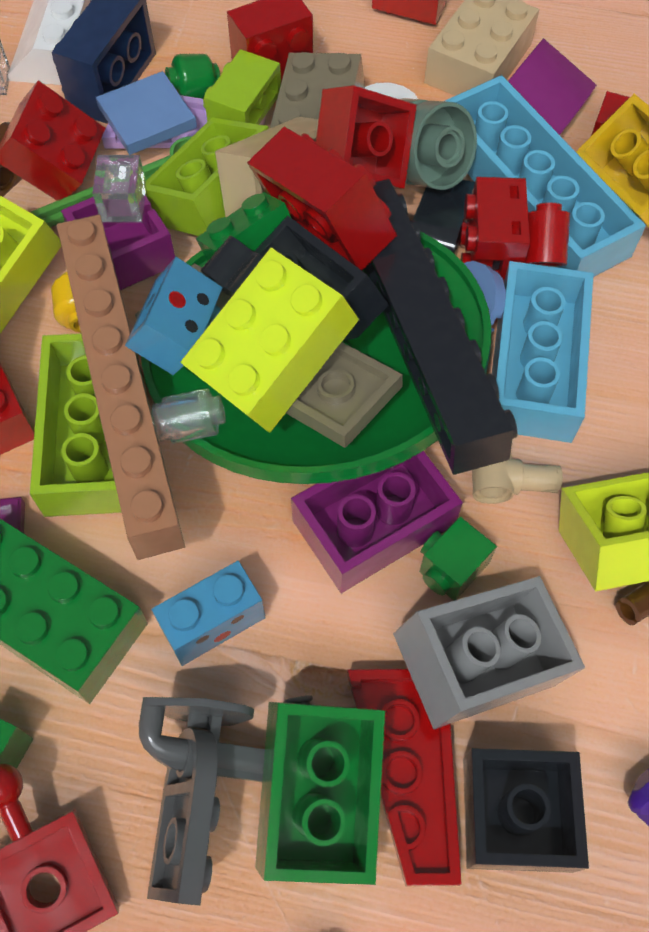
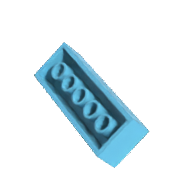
(521, 144)

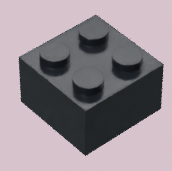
(524, 811)

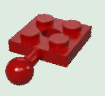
(53, 848)

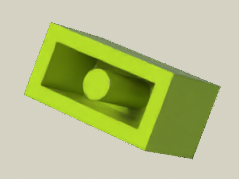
(244, 89)

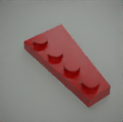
(414, 779)

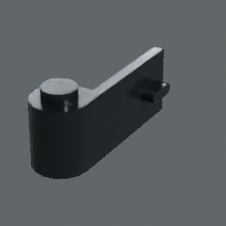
(442, 213)

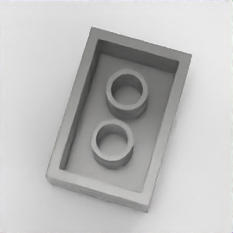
(486, 650)

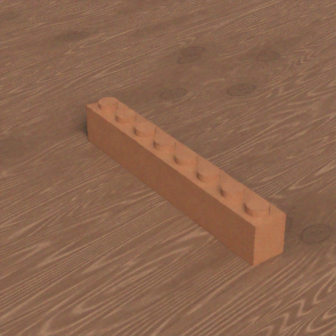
(120, 391)

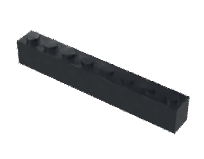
(436, 350)

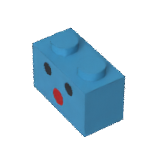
(174, 315)
(209, 612)

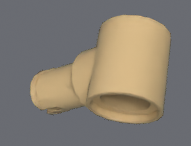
(505, 479)

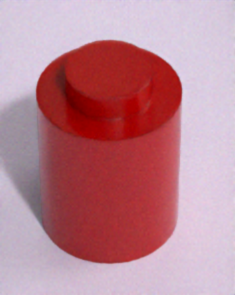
(548, 235)

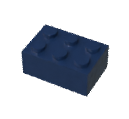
(104, 52)

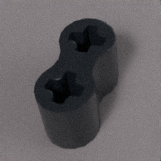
(231, 265)

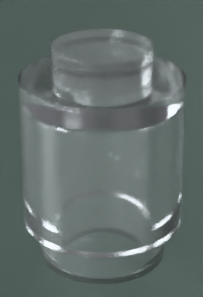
(188, 416)

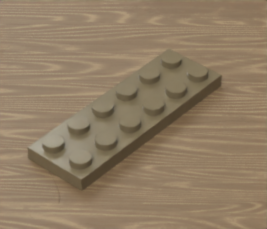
(343, 392)

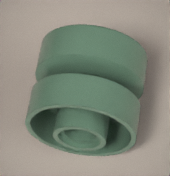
(441, 144)

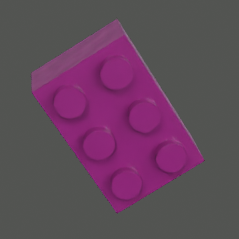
(374, 518)

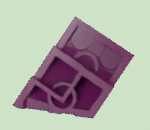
(552, 85)

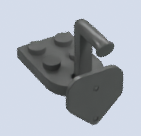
(189, 802)

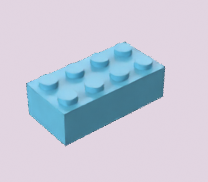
(544, 349)

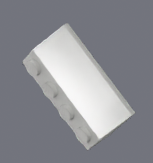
(44, 28)

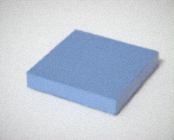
(146, 112)

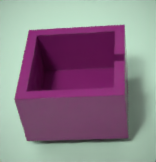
(135, 247)

